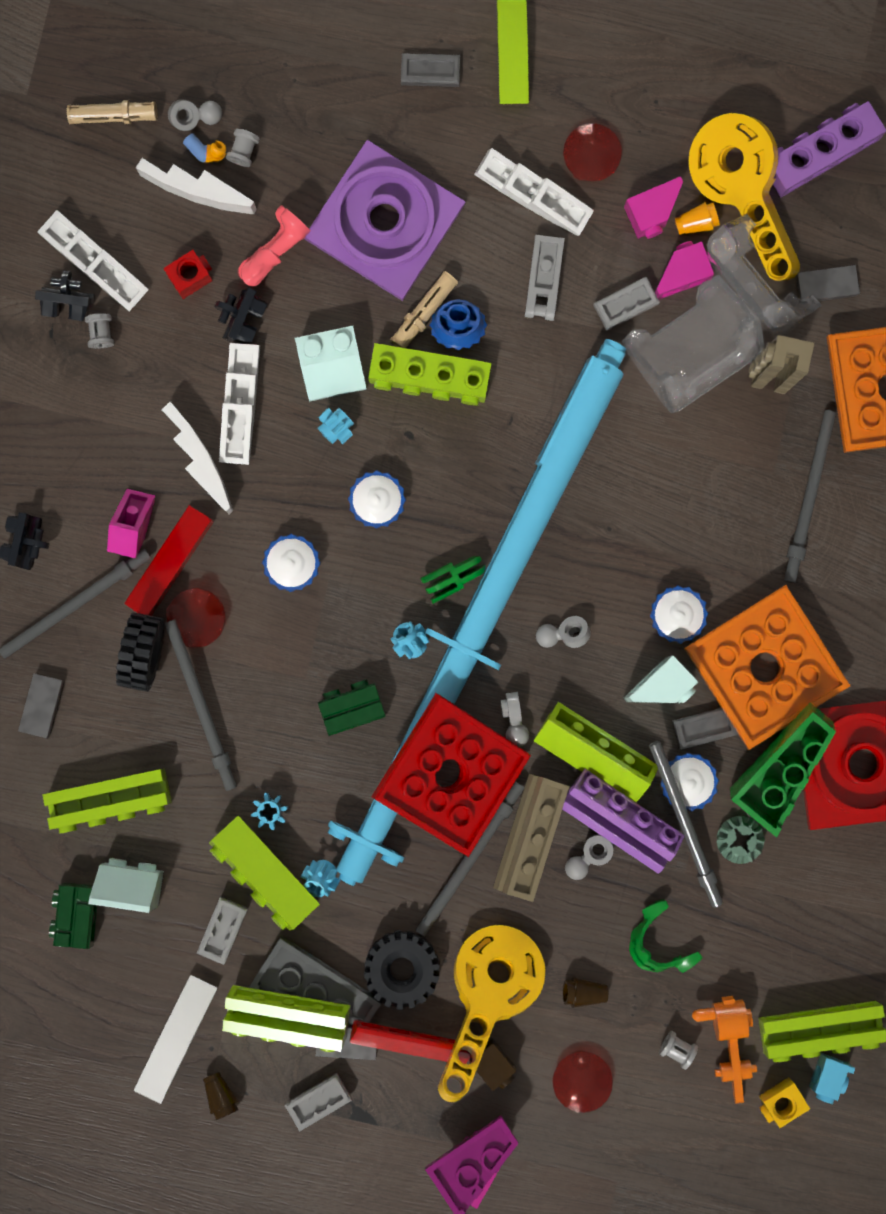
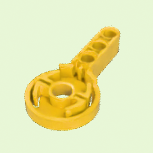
(744, 186)
(488, 999)

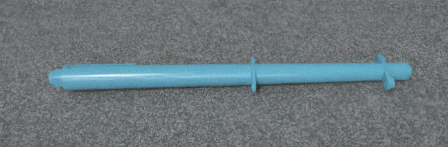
(555, 468)

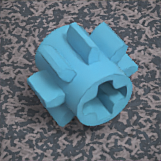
(335, 426)
(409, 640)
(265, 818)
(320, 878)

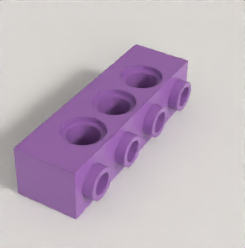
(866, 130)

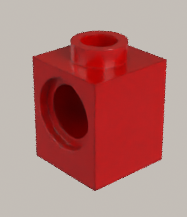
(177, 268)

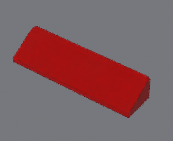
(169, 562)
(404, 1041)

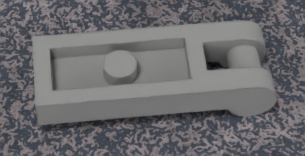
(544, 276)

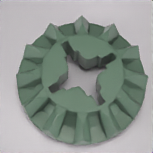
(727, 836)

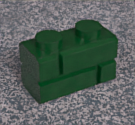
(351, 708)
(74, 917)

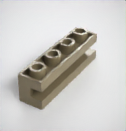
(785, 360)
(531, 837)

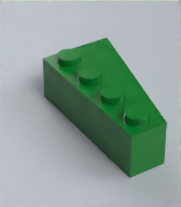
(783, 769)

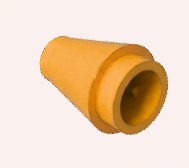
(698, 219)

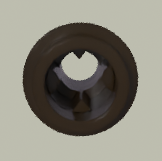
(584, 993)
(219, 1096)

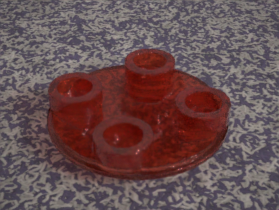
(592, 152)
(198, 616)
(582, 1081)

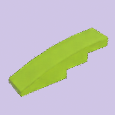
(512, 51)

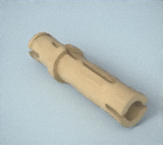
(118, 112)
(421, 314)

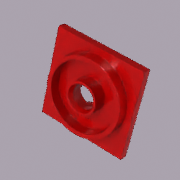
(487, 773)
(833, 792)

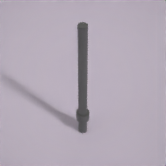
(796, 551)
(122, 571)
(220, 759)
(466, 864)
(706, 875)

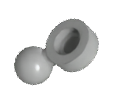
(209, 113)
(548, 635)
(516, 731)
(578, 867)

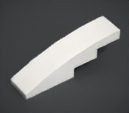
(205, 190)
(534, 192)
(92, 260)
(239, 403)
(203, 467)
(175, 1039)

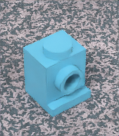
(830, 1078)

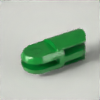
(452, 577)

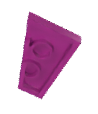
(471, 1164)

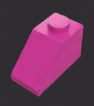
(652, 208)
(685, 270)
(130, 523)

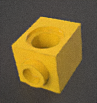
(796, 1103)

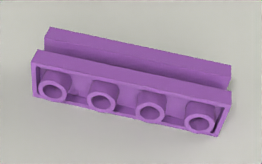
(622, 821)

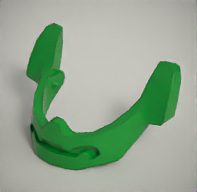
(643, 957)

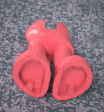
(263, 260)

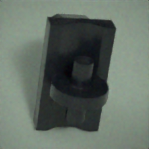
(51, 298)
(246, 304)
(26, 541)

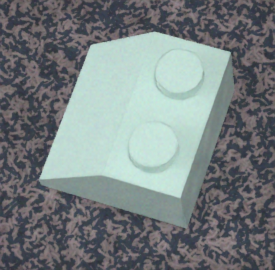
(330, 363)
(664, 684)
(127, 886)

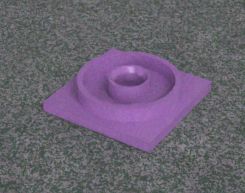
(392, 256)

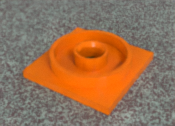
(856, 369)
(804, 674)

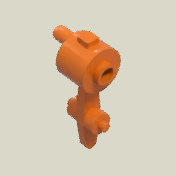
(730, 1023)

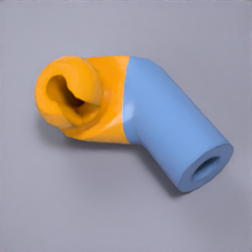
(205, 153)

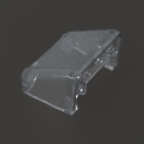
(727, 257)
(698, 346)

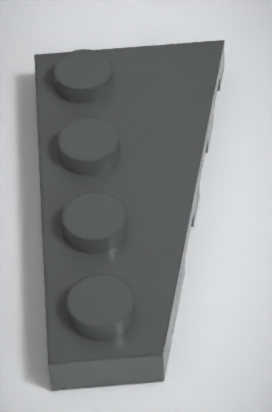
(301, 974)

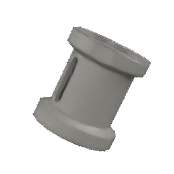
(242, 147)
(99, 331)
(685, 1058)

